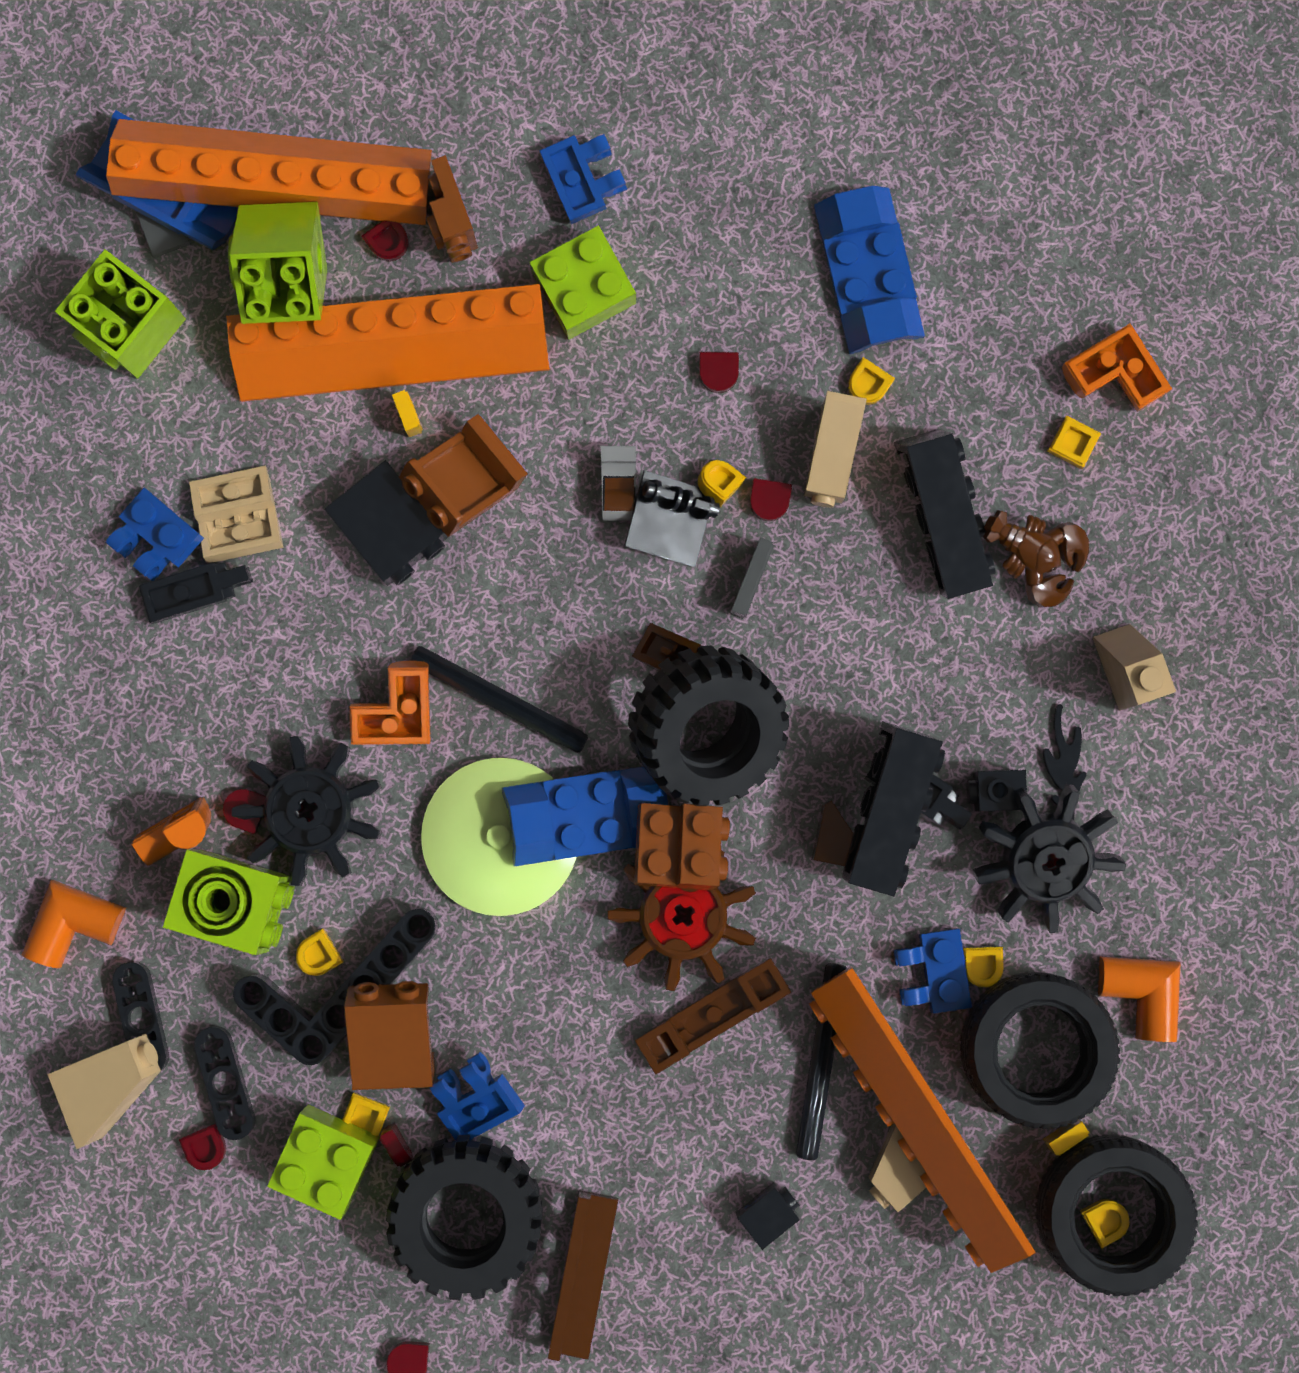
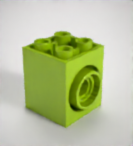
(278, 262)
(119, 315)
(254, 906)

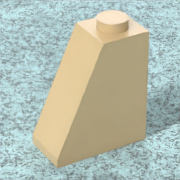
(834, 448)
(1133, 667)
(103, 1087)
(894, 1176)

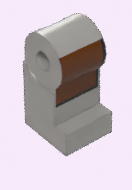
(618, 482)

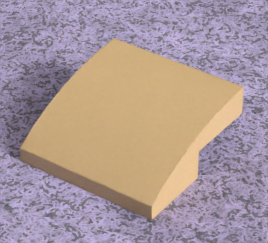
(236, 514)

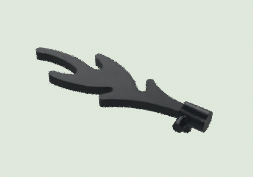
(1062, 769)

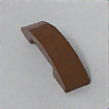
(713, 1015)

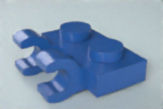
(573, 179)
(158, 525)
(944, 972)
(480, 1109)

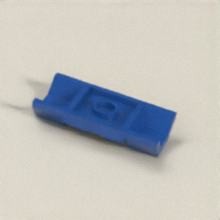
(201, 222)
(868, 268)
(578, 814)

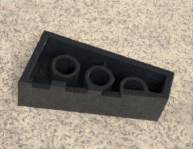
(947, 512)
(893, 809)

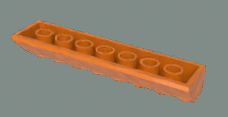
(268, 169)
(392, 343)
(921, 1121)

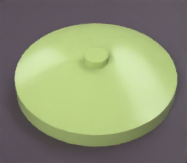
(471, 841)

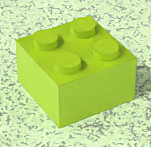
(583, 282)
(323, 1161)

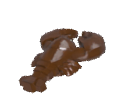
(1040, 554)

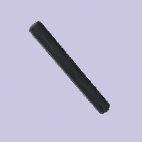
(501, 700)
(817, 1082)

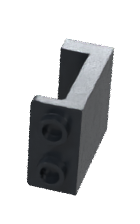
(386, 525)

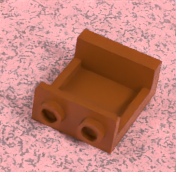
(463, 476)
(389, 1036)

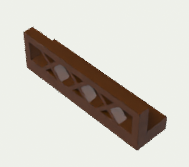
(583, 1276)

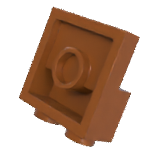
(449, 219)
(680, 846)

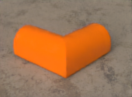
(1119, 358)
(404, 717)
(179, 830)
(63, 914)
(1155, 988)

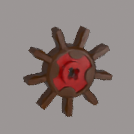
(683, 941)

